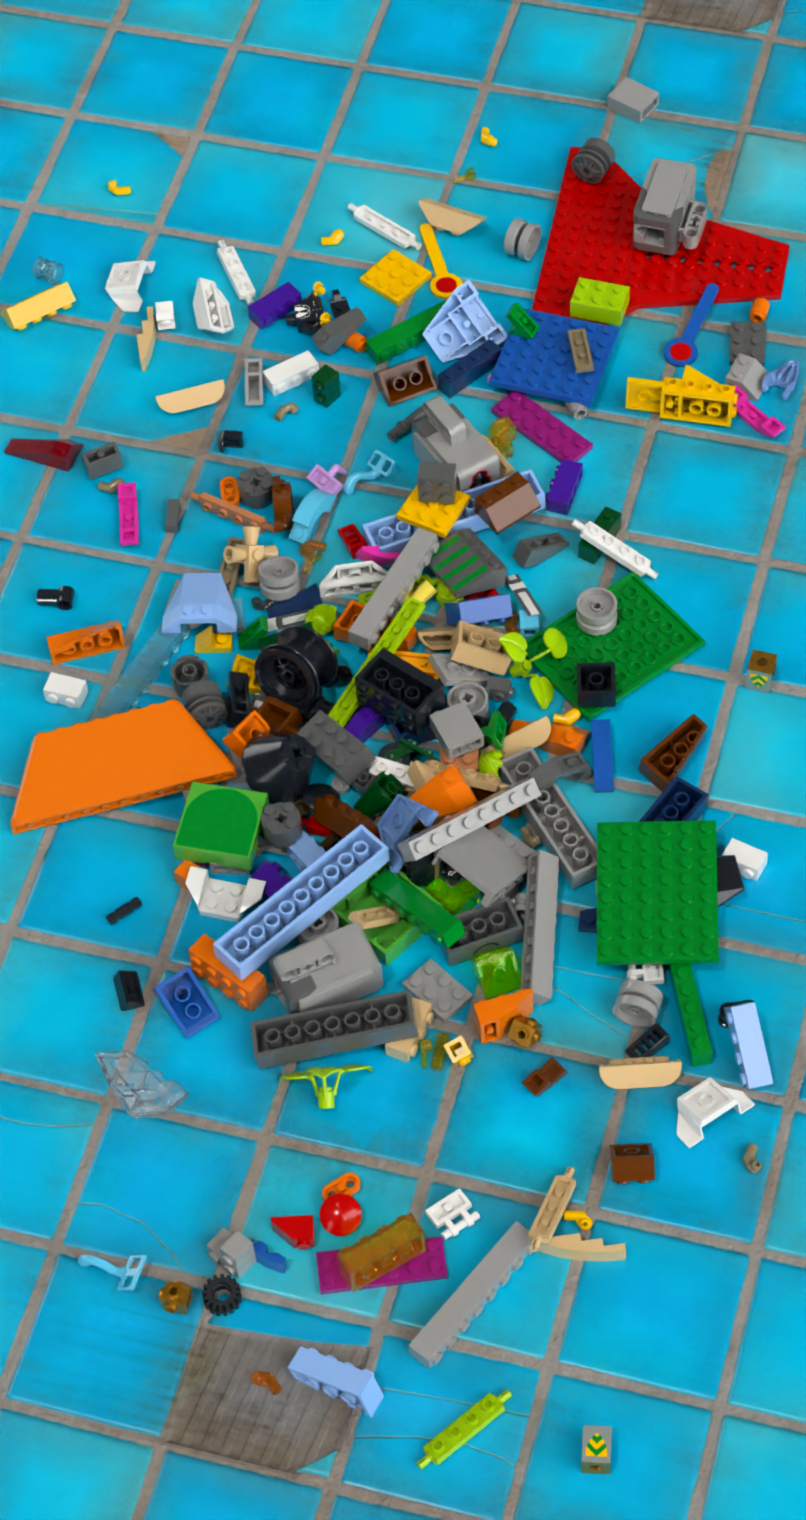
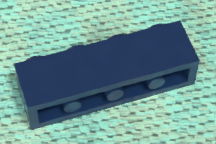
(468, 368)

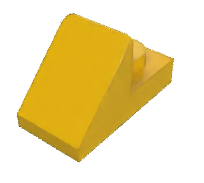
(213, 642)

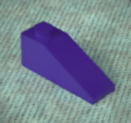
(364, 724)

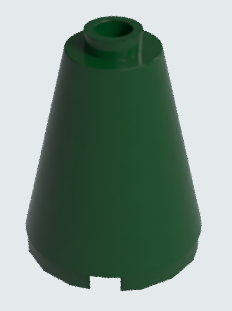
(379, 795)

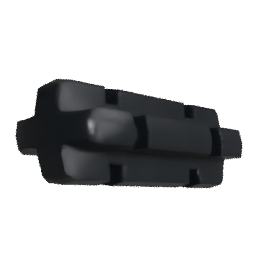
(124, 910)

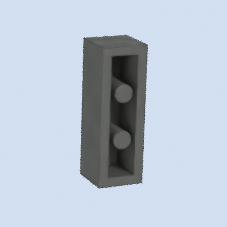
(173, 515)

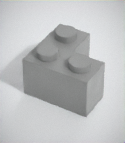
(232, 1252)

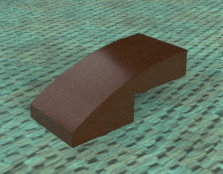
(545, 1077)

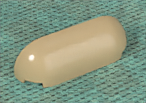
(191, 397)
(440, 637)
(528, 736)
(640, 1072)

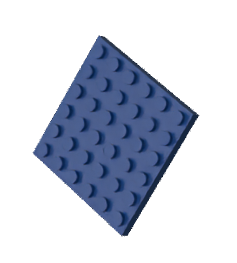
(546, 363)

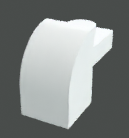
(165, 315)

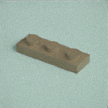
(580, 350)

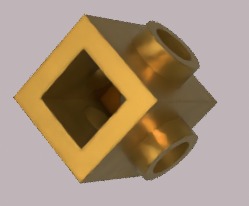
(525, 1031)
(175, 1297)

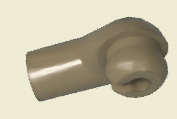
(283, 410)
(749, 1159)

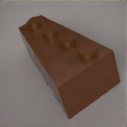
(673, 753)

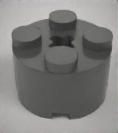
(255, 487)
(187, 671)
(281, 824)

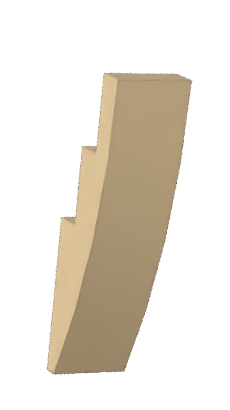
(147, 340)
(573, 1248)

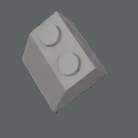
(747, 375)

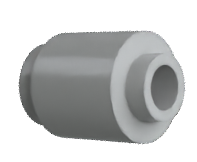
(576, 410)

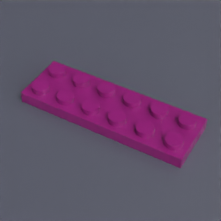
(542, 427)
(422, 1268)

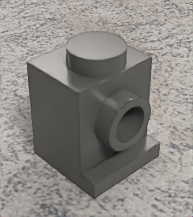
(499, 689)

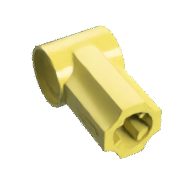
(422, 592)

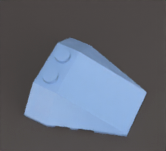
(462, 325)
(200, 600)

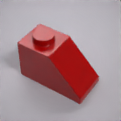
(295, 1230)

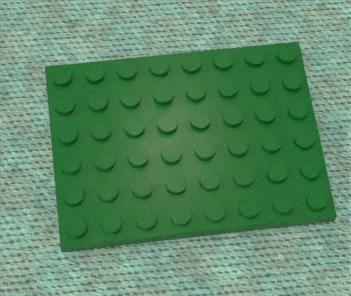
(642, 644)
(657, 893)

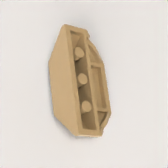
(449, 217)

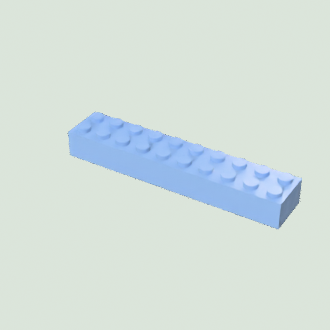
(393, 534)
(301, 902)

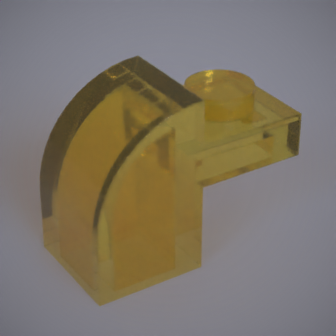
(501, 435)

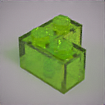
(456, 900)

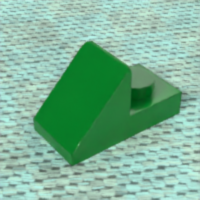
(522, 323)
(249, 637)
(495, 732)

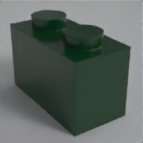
(326, 386)

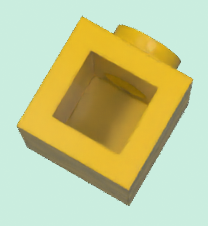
(459, 1051)

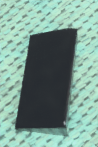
(128, 990)

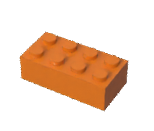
(248, 992)

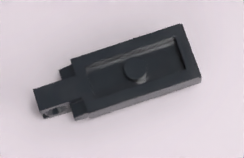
(339, 304)

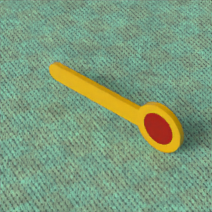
(443, 283)

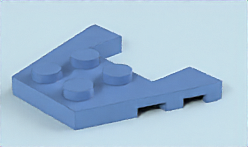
(398, 822)

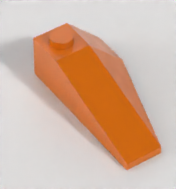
(446, 792)

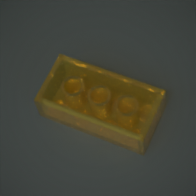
(381, 1252)

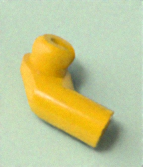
(488, 139)
(114, 188)
(334, 239)
(568, 718)
(579, 1217)

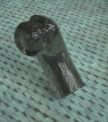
(262, 605)

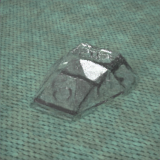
(138, 1087)

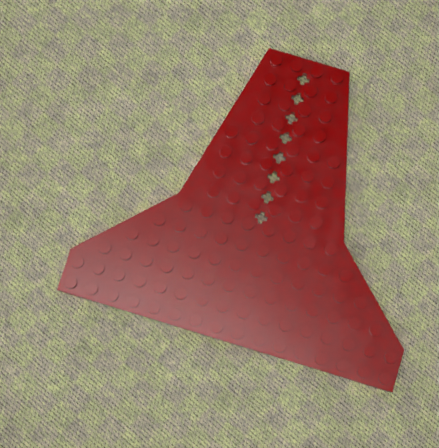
(595, 242)

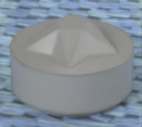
(340, 786)

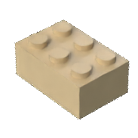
(479, 648)

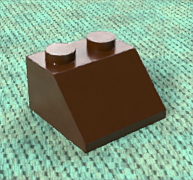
(632, 1163)

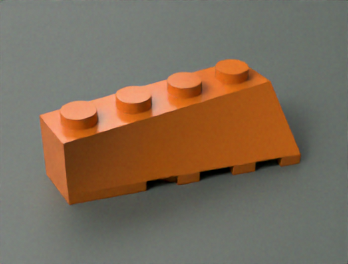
(86, 642)

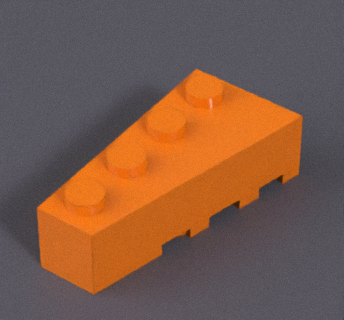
(349, 616)

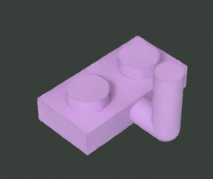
(325, 480)

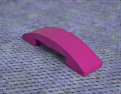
(756, 418)
(128, 514)
(373, 553)

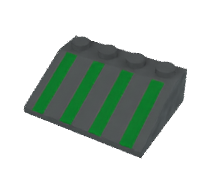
(467, 564)

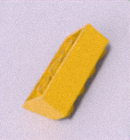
(38, 305)

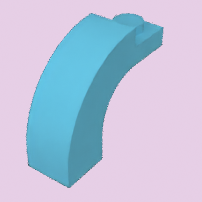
(308, 512)

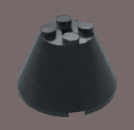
(278, 765)

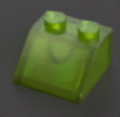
(496, 971)

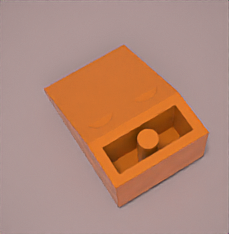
(496, 1015)

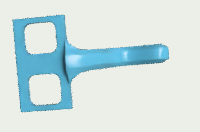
(377, 470)
(121, 1272)

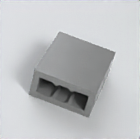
(633, 100)
(456, 730)

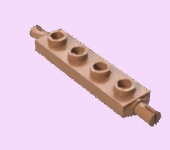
(231, 512)

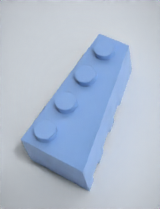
(305, 851)
(748, 1045)
(337, 1379)

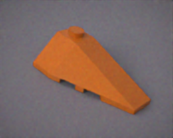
(244, 731)
(562, 738)

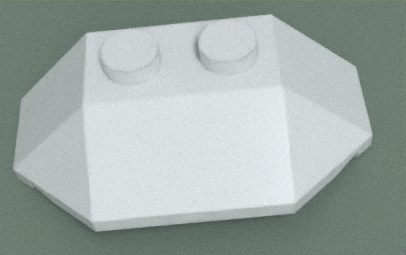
(211, 308)
(352, 579)

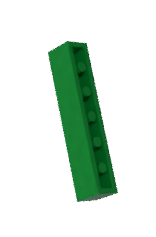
(401, 336)
(416, 908)
(690, 1014)

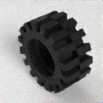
(221, 1306)

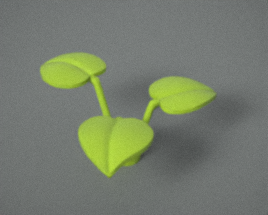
(515, 647)
(325, 1093)

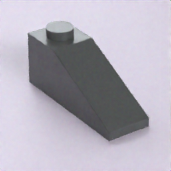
(337, 331)
(538, 549)

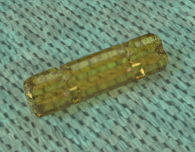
(439, 1051)

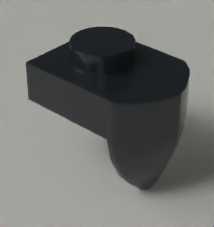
(230, 439)
(343, 677)

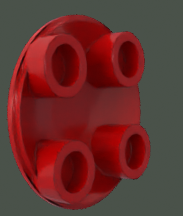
(340, 1214)

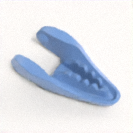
(784, 377)

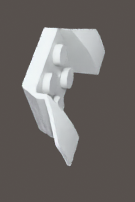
(125, 281)
(222, 898)
(704, 1105)

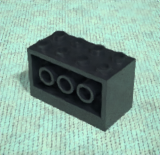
(399, 691)

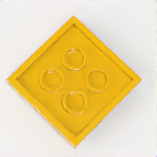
(395, 277)
(433, 517)

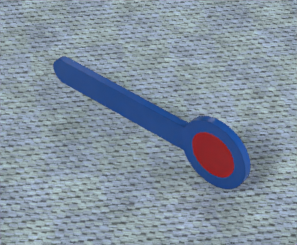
(683, 350)

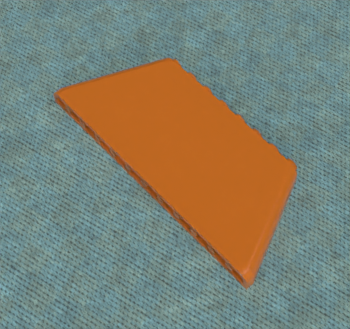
(115, 764)

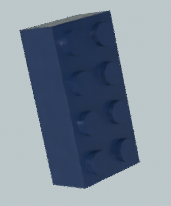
(678, 803)

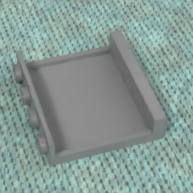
(485, 863)

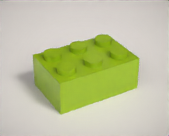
(599, 301)

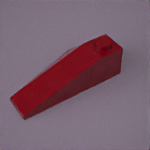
(49, 452)

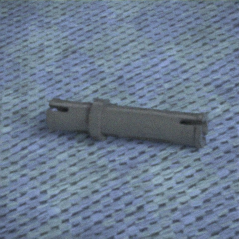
(404, 426)

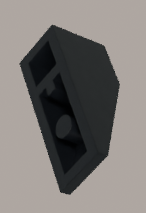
(237, 698)

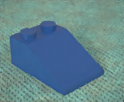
(186, 1002)

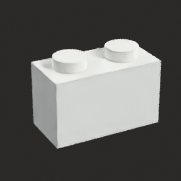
(65, 690)
(749, 859)

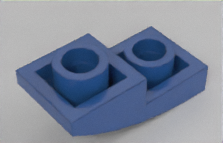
(272, 1261)

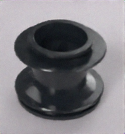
(296, 666)

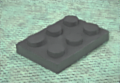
(747, 339)

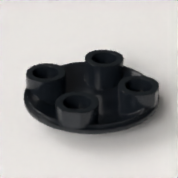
(315, 791)

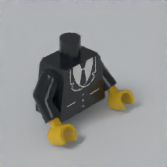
(309, 312)

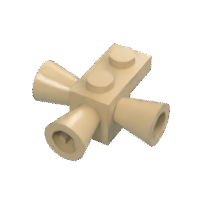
(249, 553)

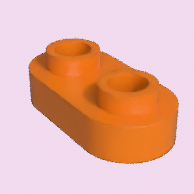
(229, 490)
(340, 1185)

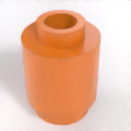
(759, 310)
(356, 342)

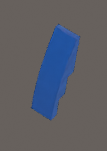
(602, 755)

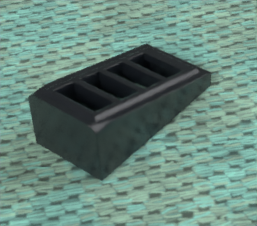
(656, 1030)

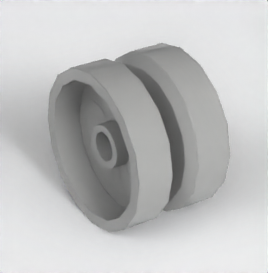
(522, 239)
(279, 578)
(596, 611)
(473, 695)
(325, 924)
(637, 1003)

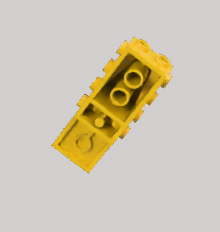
(685, 399)

